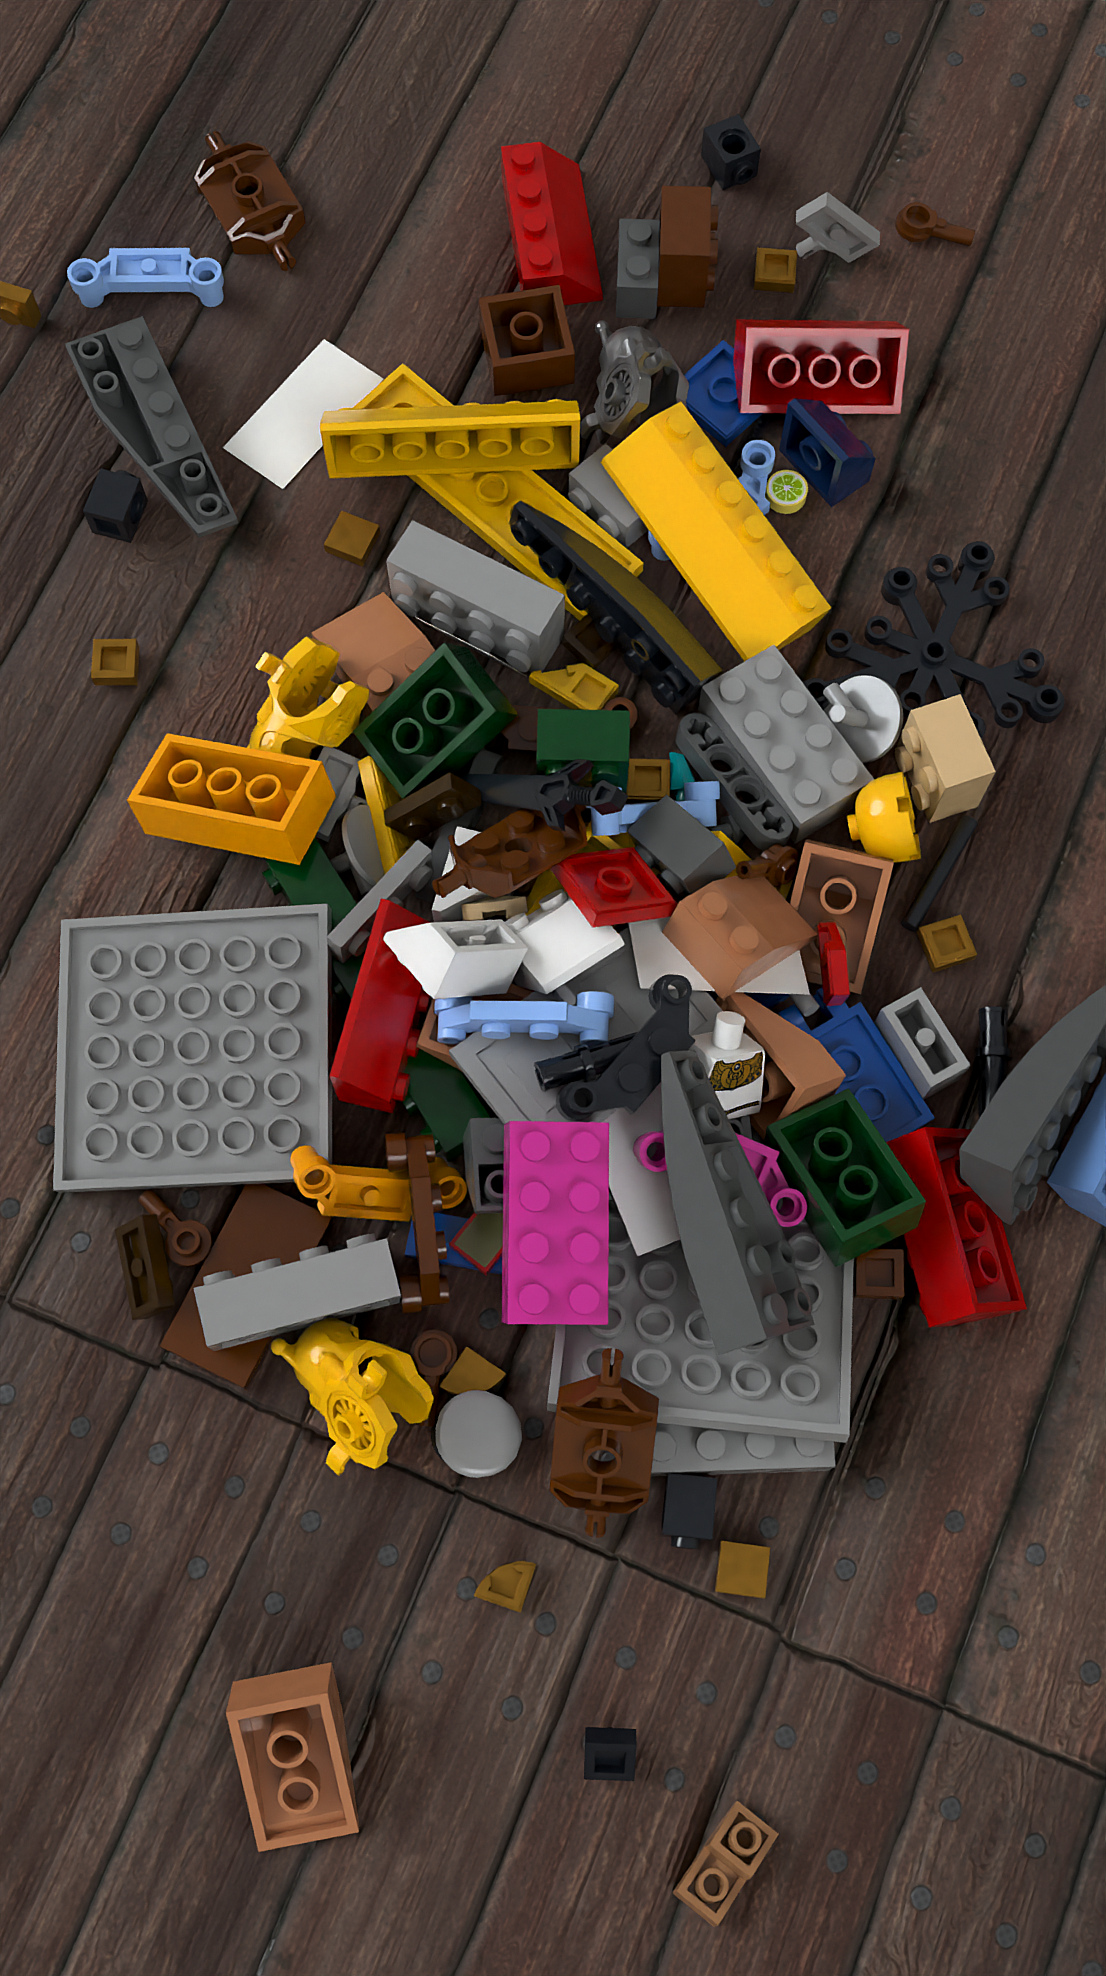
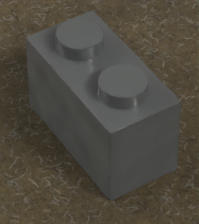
(637, 268)
(680, 848)

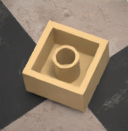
(944, 759)

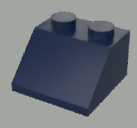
(825, 450)

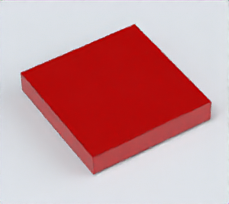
(614, 887)

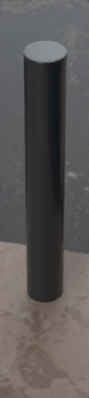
(939, 873)

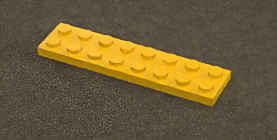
(487, 498)

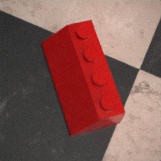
(549, 222)
(839, 362)
(380, 1021)
(960, 1242)

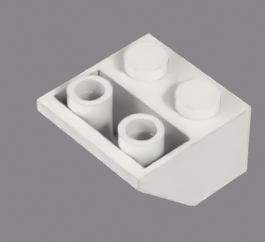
(459, 956)

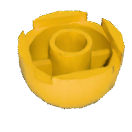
(886, 819)

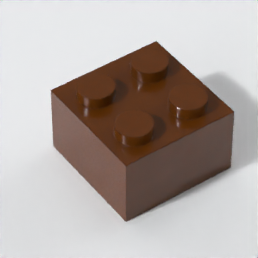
(686, 246)
(527, 340)

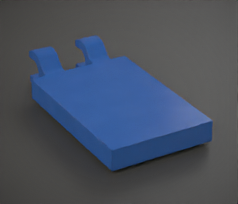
(869, 1067)

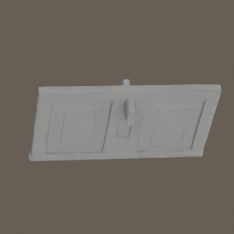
(505, 1067)

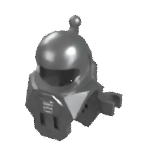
(625, 382)

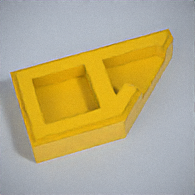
(576, 686)

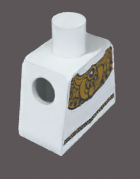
(732, 1064)

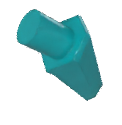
(679, 774)

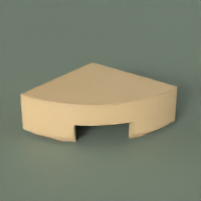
(492, 906)

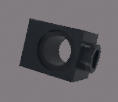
(730, 152)
(115, 505)
(688, 1510)

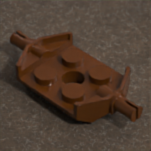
(256, 221)
(512, 852)
(607, 1416)

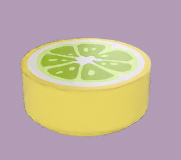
(786, 491)

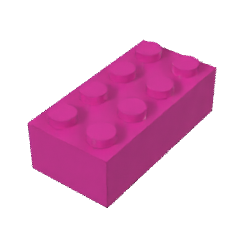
(555, 1223)

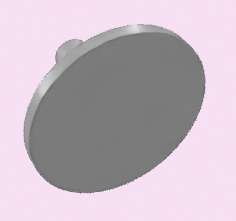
(865, 715)
(361, 849)

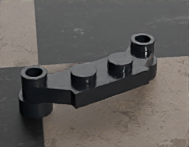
(638, 1066)

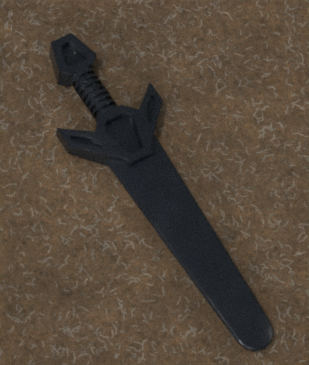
(549, 793)

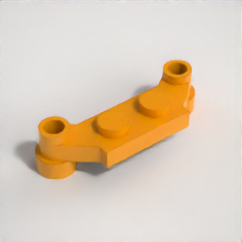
(367, 1191)

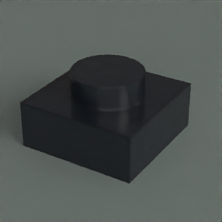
(610, 1754)

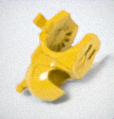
(290, 716)
(356, 1403)

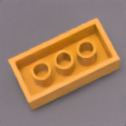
(232, 798)

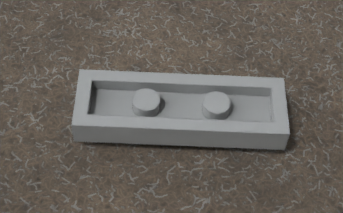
(407, 874)

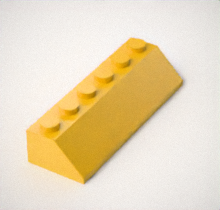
(451, 438)
(715, 533)

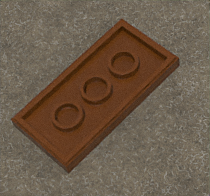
(258, 1229)

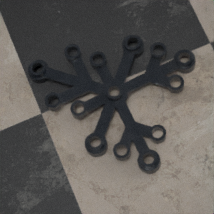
(958, 599)

